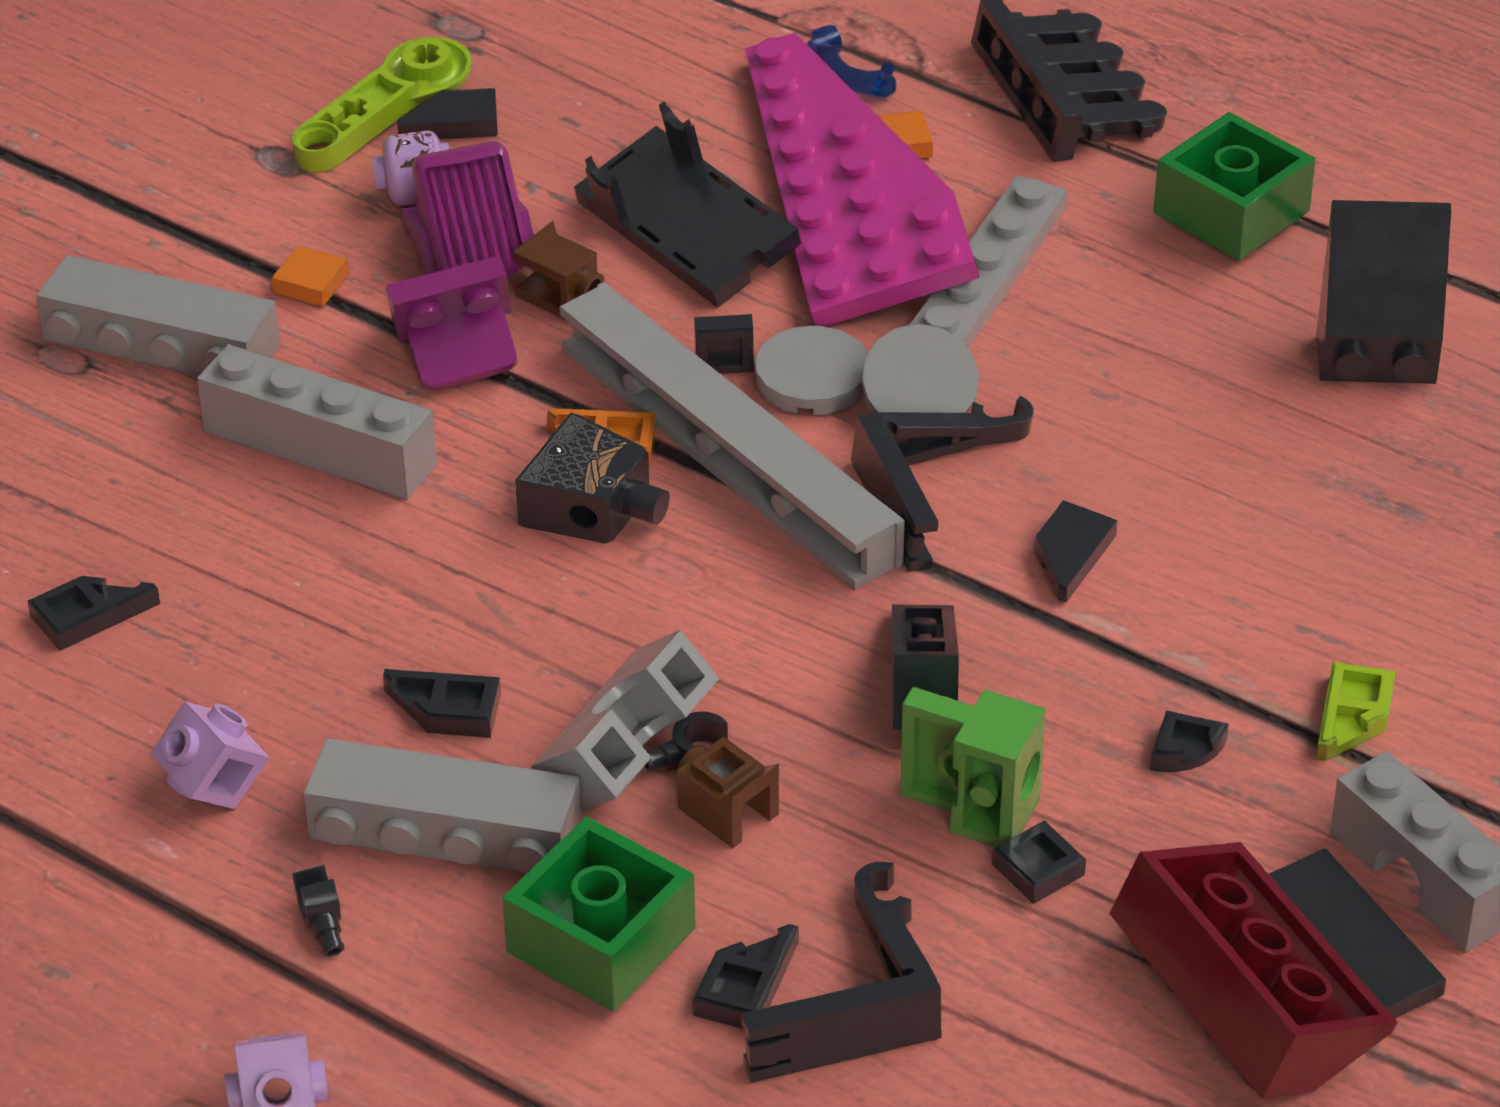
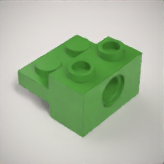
(974, 761)

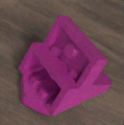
(466, 208)
(455, 322)

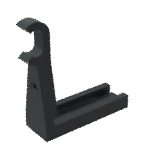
(894, 440)
(859, 1018)

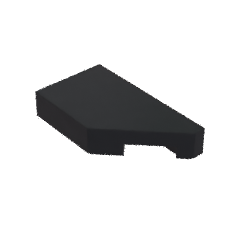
(454, 114)
(1072, 545)
(88, 607)
(446, 701)
(744, 977)

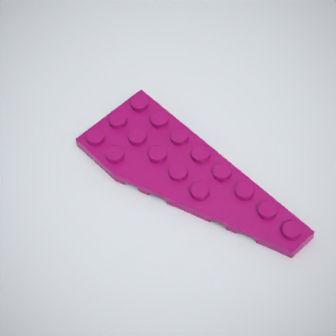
(864, 203)

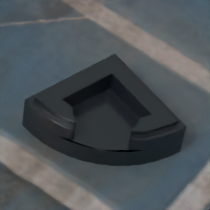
(1187, 742)

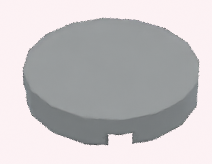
(811, 370)
(920, 372)

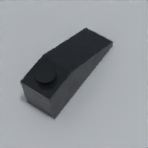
(923, 653)

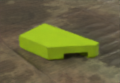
(1354, 707)

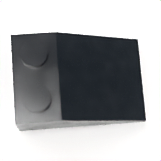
(1383, 292)

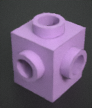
(209, 754)
(276, 1057)

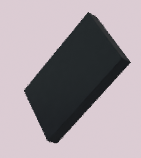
(1361, 932)

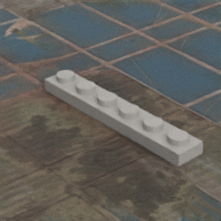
(1000, 253)

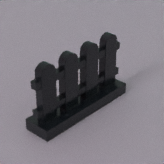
(1063, 77)

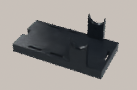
(687, 209)

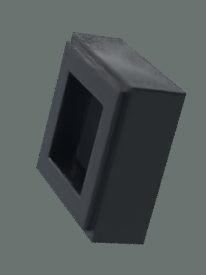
(725, 342)
(1038, 862)

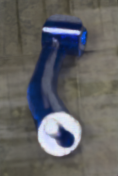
(828, 45)

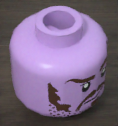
(394, 168)

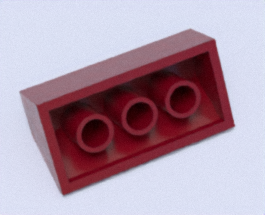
(1249, 966)

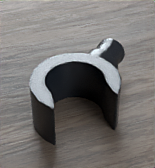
(693, 728)
(320, 907)

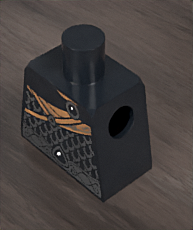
(588, 484)

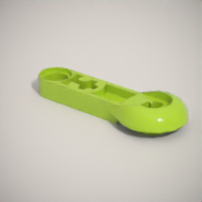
(404, 80)

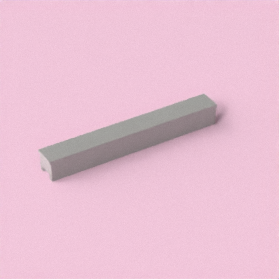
(734, 437)

